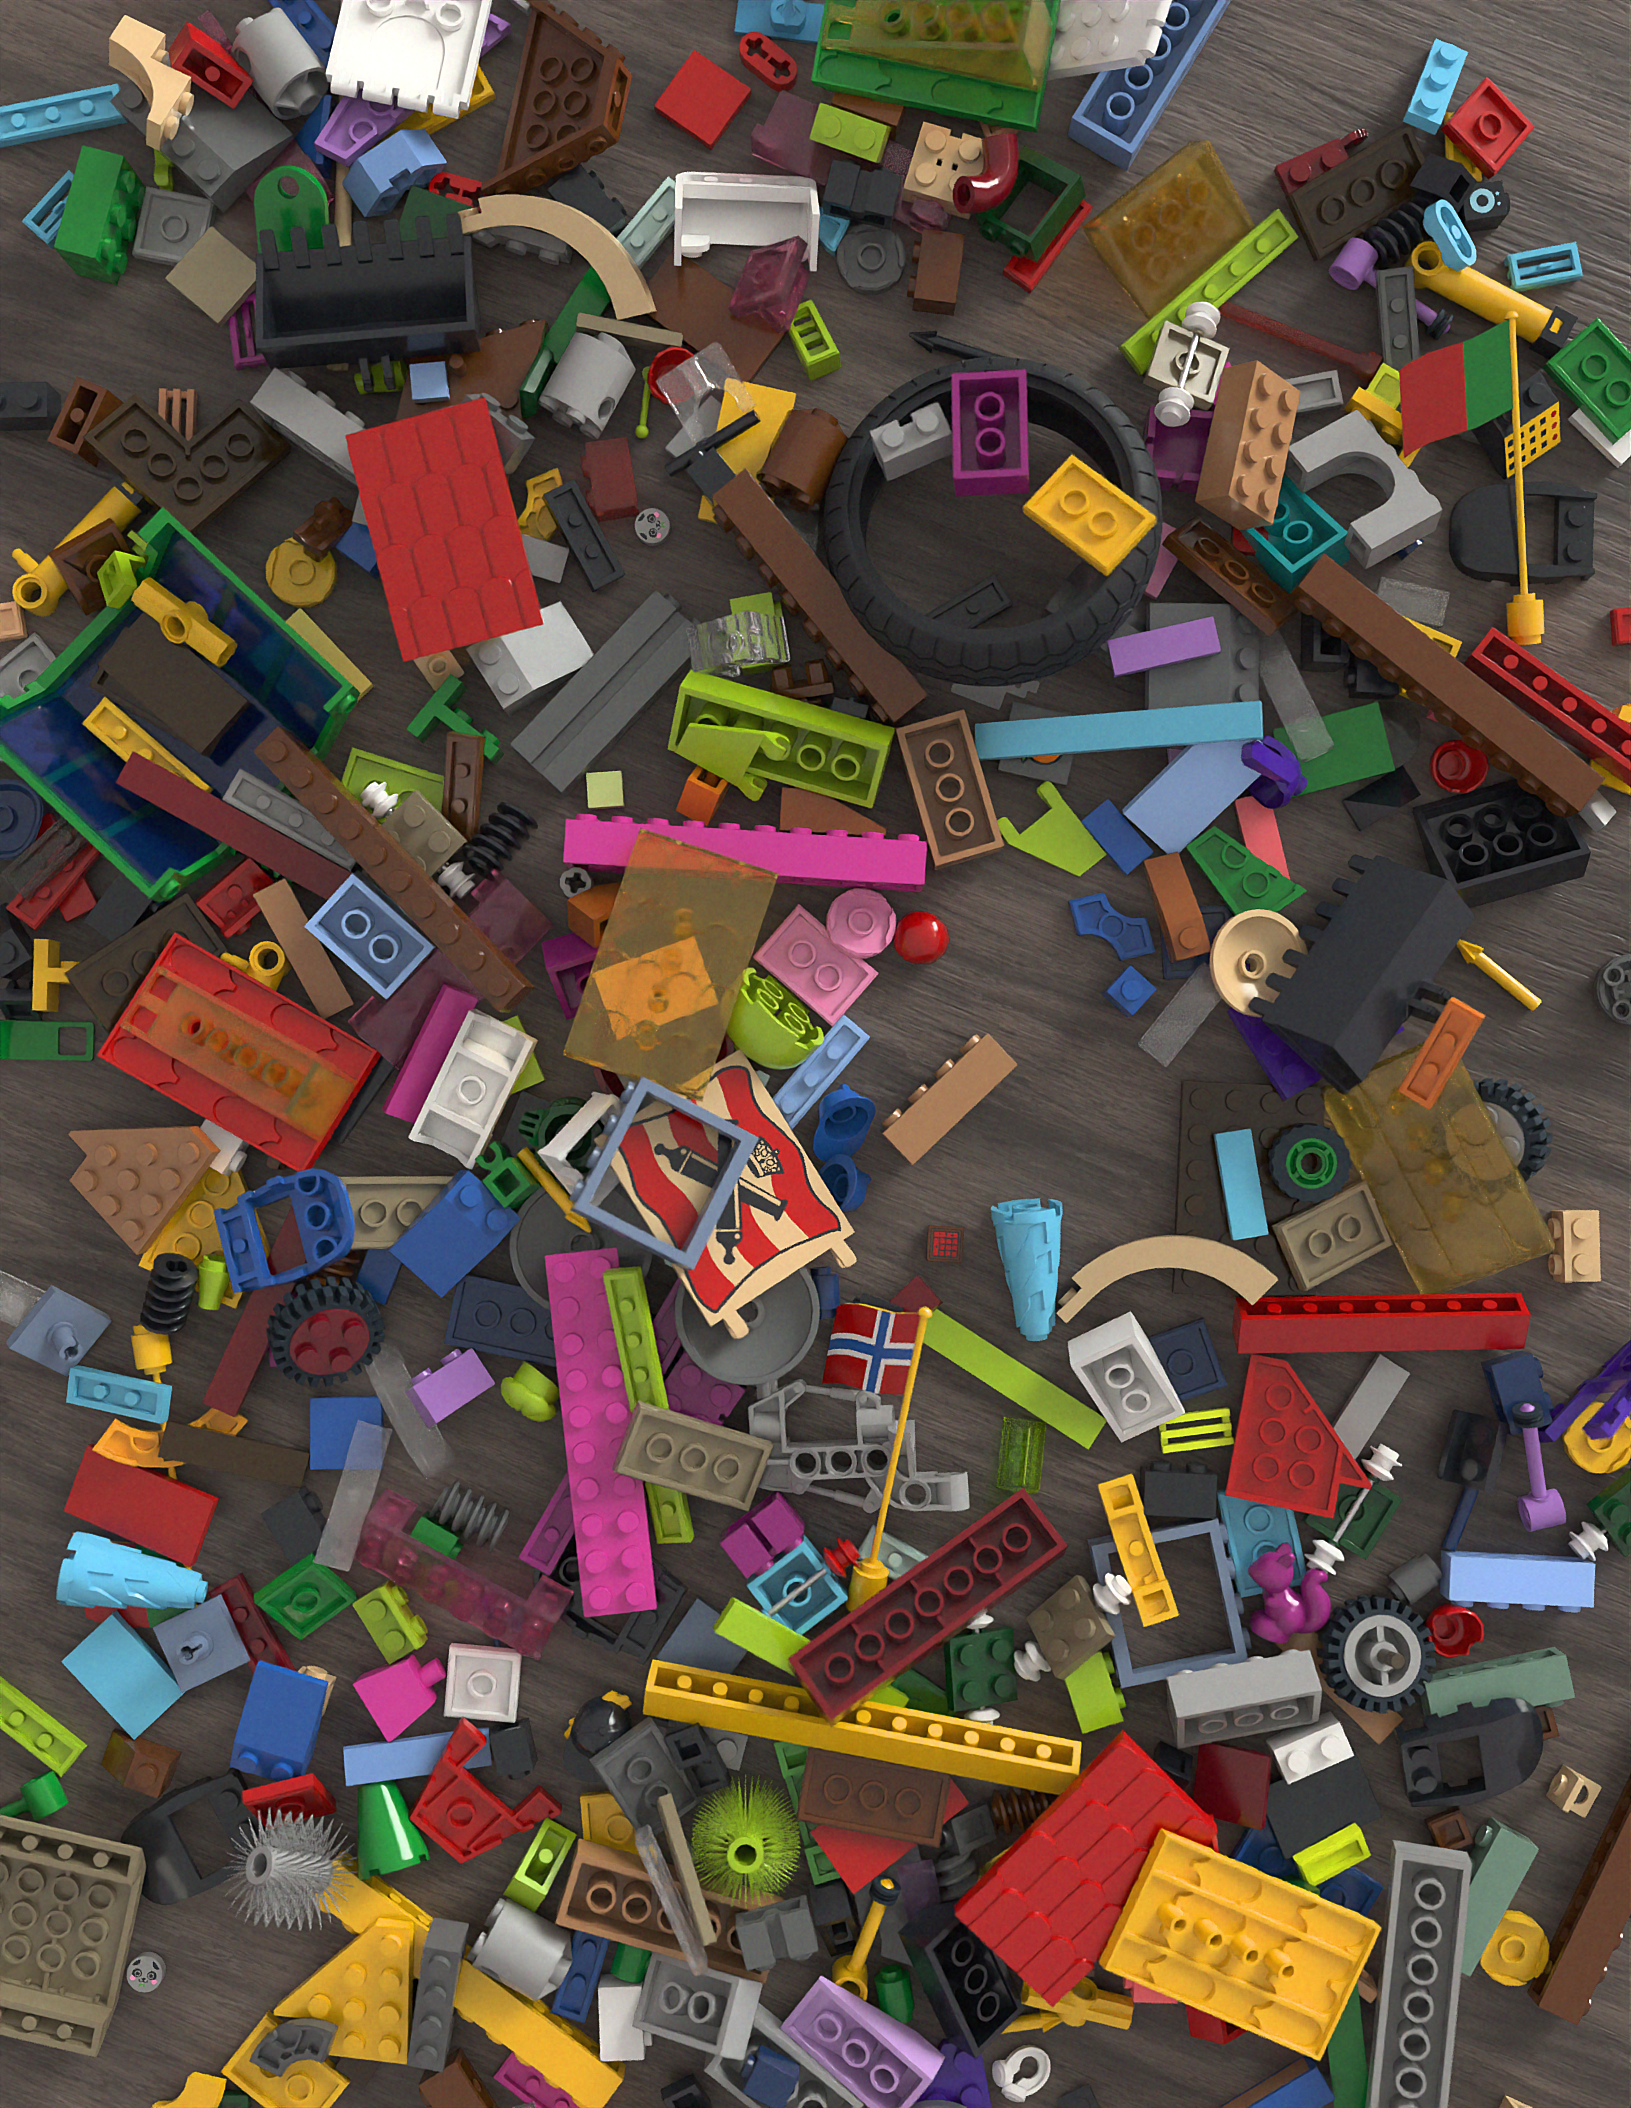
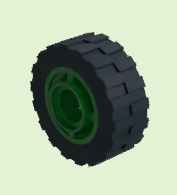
(1331, 1167)

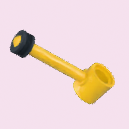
(852, 1967)

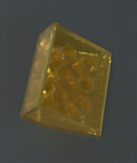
(1170, 226)

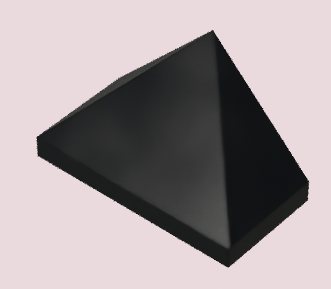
(1381, 798)

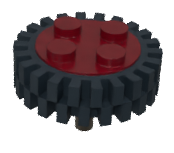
(325, 1331)

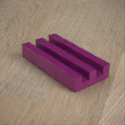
(252, 360)

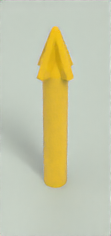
(1474, 954)
(552, 1188)
(1045, 2019)

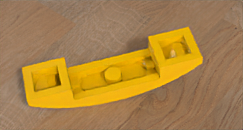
(1137, 1550)

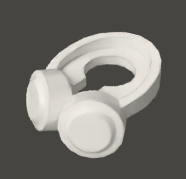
(1005, 2069)

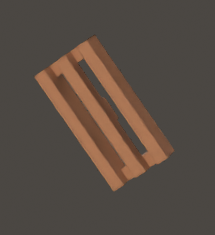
(177, 396)

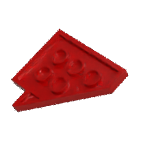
(1286, 1446)

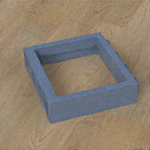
(716, 1200)
(1232, 1603)

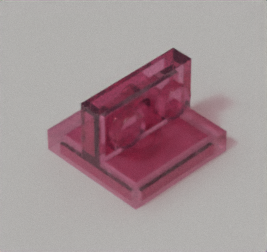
(772, 283)

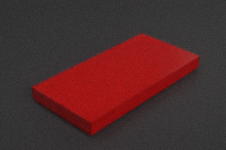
(142, 1506)
(864, 1856)

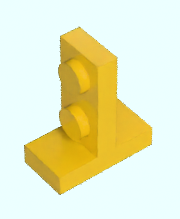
(1384, 417)
(48, 975)

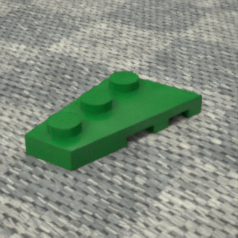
(1239, 875)

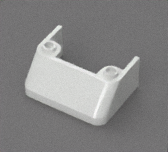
(744, 212)

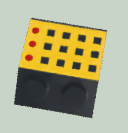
(1537, 427)

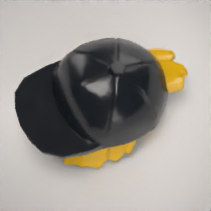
(592, 1730)

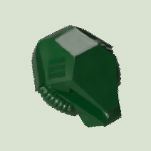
(543, 1125)

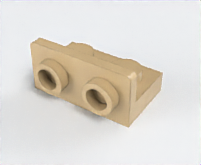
(1576, 1246)

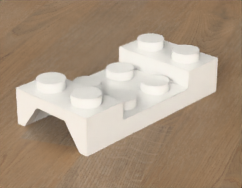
(473, 1087)

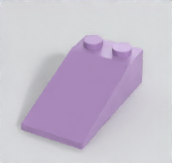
(863, 2046)

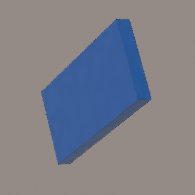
(1348, 1889)

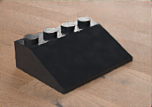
(1499, 843)

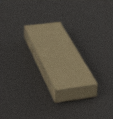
(629, 333)

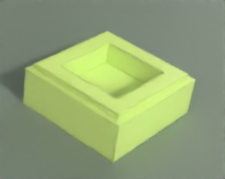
(605, 790)

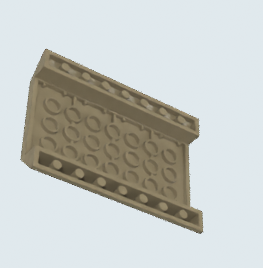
(63, 1932)

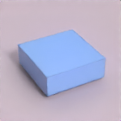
(429, 382)

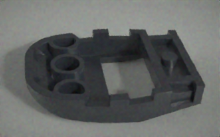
(1486, 534)
(642, 1628)
(1508, 1747)
(169, 1866)

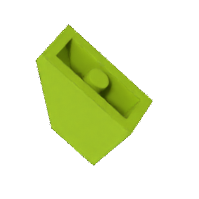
(540, 1864)

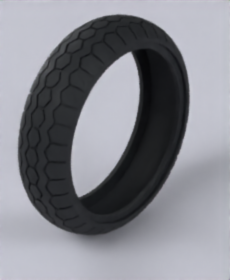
(1016, 653)

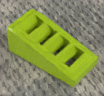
(820, 359)

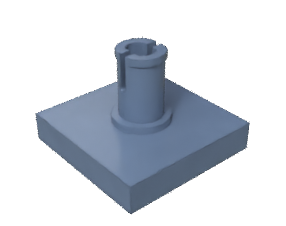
(58, 1330)
(201, 1643)

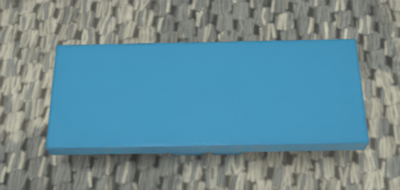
(780, 19)

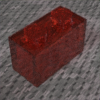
(611, 478)

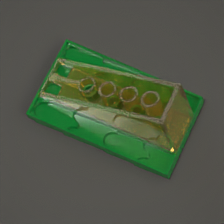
(941, 55)

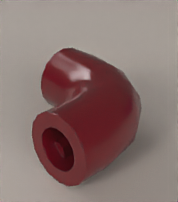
(995, 181)

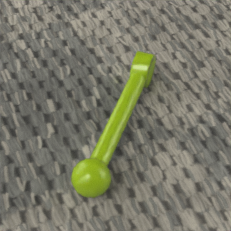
(641, 430)

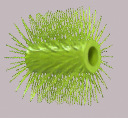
(745, 1840)

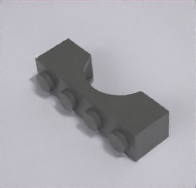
(436, 1994)

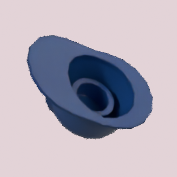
(842, 1123)
(845, 1182)

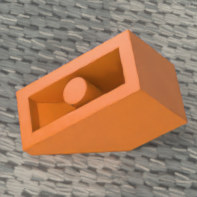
(702, 795)

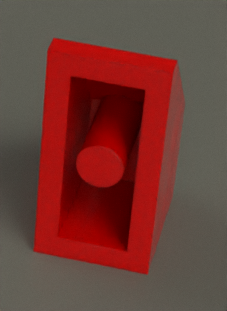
(209, 65)

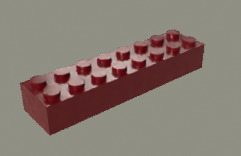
(926, 1606)

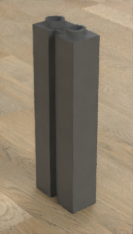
(608, 694)

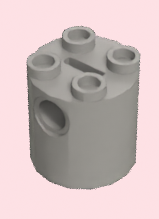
(281, 64)
(588, 382)
(522, 1950)

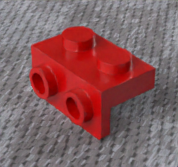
(231, 898)

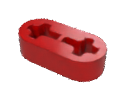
(763, 67)
(460, 185)

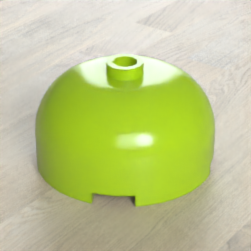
(770, 1040)

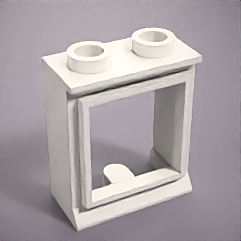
(598, 1107)

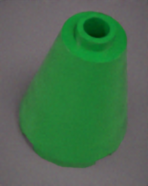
(384, 1831)

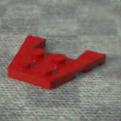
(464, 1812)

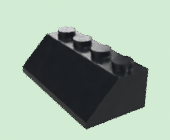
(961, 1978)

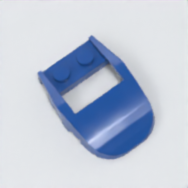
(322, 1220)

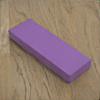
(1163, 646)

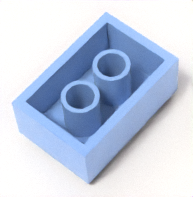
(370, 934)

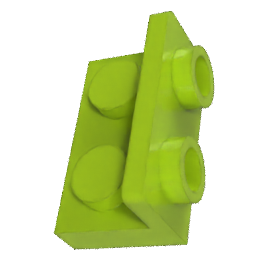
(391, 1621)

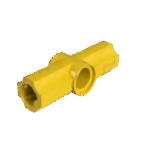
(184, 622)
(1085, 2003)

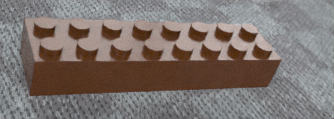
(815, 595)

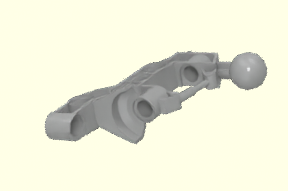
(874, 1431)

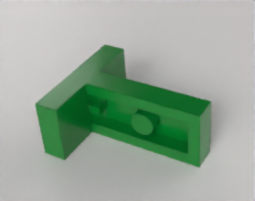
(439, 710)

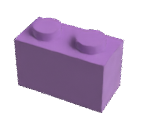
(450, 1387)

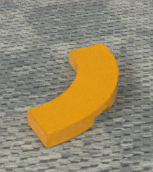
(141, 1447)

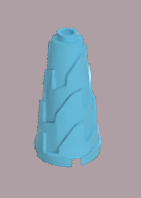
(1031, 1256)
(124, 1577)

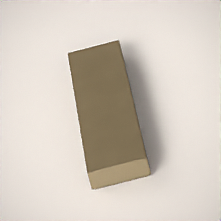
(685, 1870)

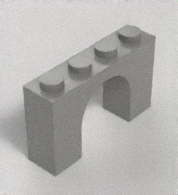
(1357, 448)

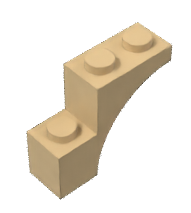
(142, 57)

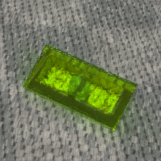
(1021, 1454)

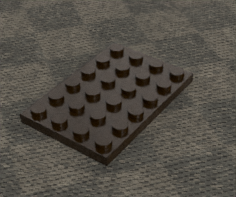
(1200, 1202)

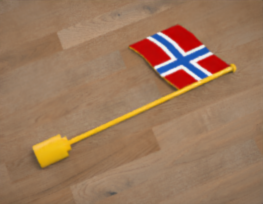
(879, 1355)

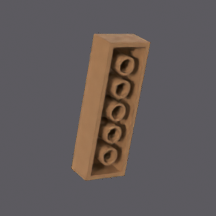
(615, 1899)

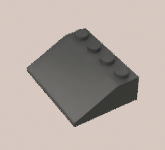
(214, 145)
(1210, 679)

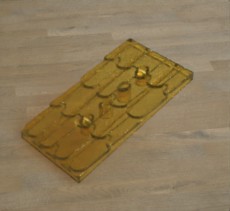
(674, 934)
(1438, 1177)

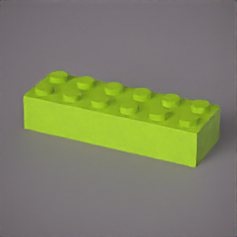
(826, 748)

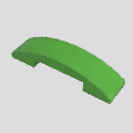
(792, 1764)

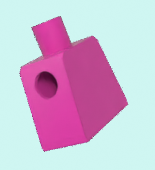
(399, 1692)

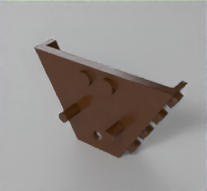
(563, 103)
(493, 370)

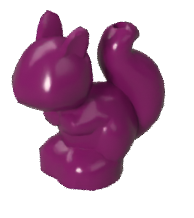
(1285, 1609)

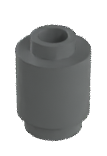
(1414, 1579)

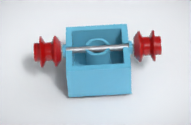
(803, 1585)

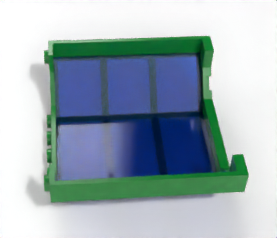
(78, 772)

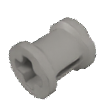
(572, 875)

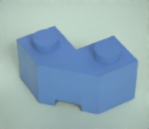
(390, 169)

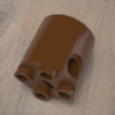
(802, 458)

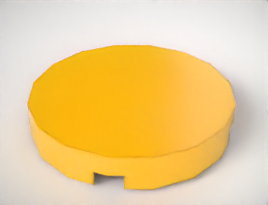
(297, 577)
(1597, 1454)
(1516, 1950)

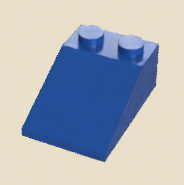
(453, 1233)
(279, 1723)

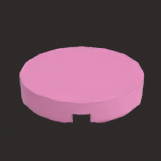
(860, 923)

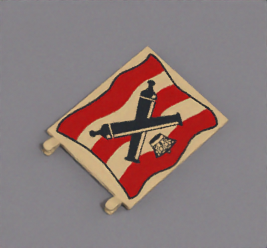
(775, 1215)

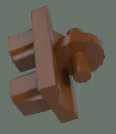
(323, 528)
(817, 682)

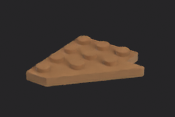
(140, 1176)

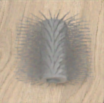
(289, 1870)

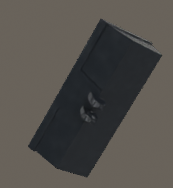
(366, 298)
(1366, 969)

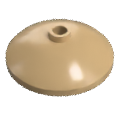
(1262, 940)

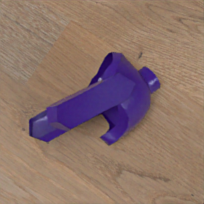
(1278, 770)

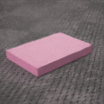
(813, 967)

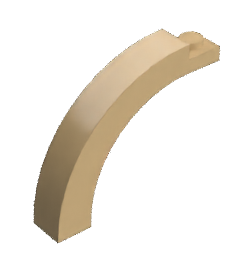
(593, 241)
(1171, 1251)

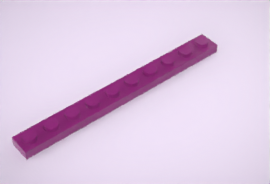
(557, 1521)

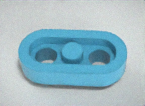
(1450, 235)

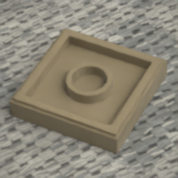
(214, 276)

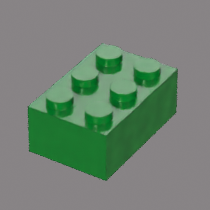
(100, 215)

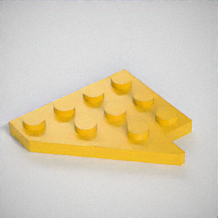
(194, 1227)
(364, 1993)

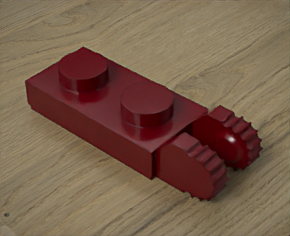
(1311, 164)

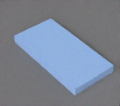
(1190, 793)

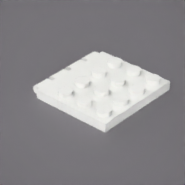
(1105, 35)
(409, 51)

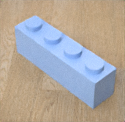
(1517, 1580)

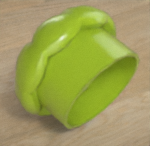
(531, 1393)

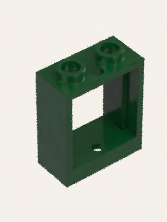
(1049, 176)

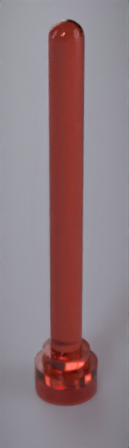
(1363, 364)

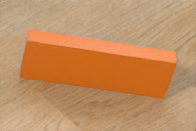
(1441, 1053)

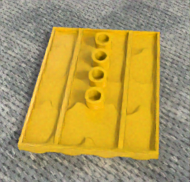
(1240, 1944)

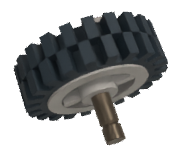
(1517, 1124)
(1376, 1653)

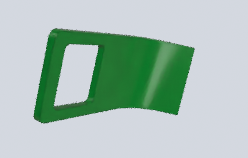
(40, 1040)

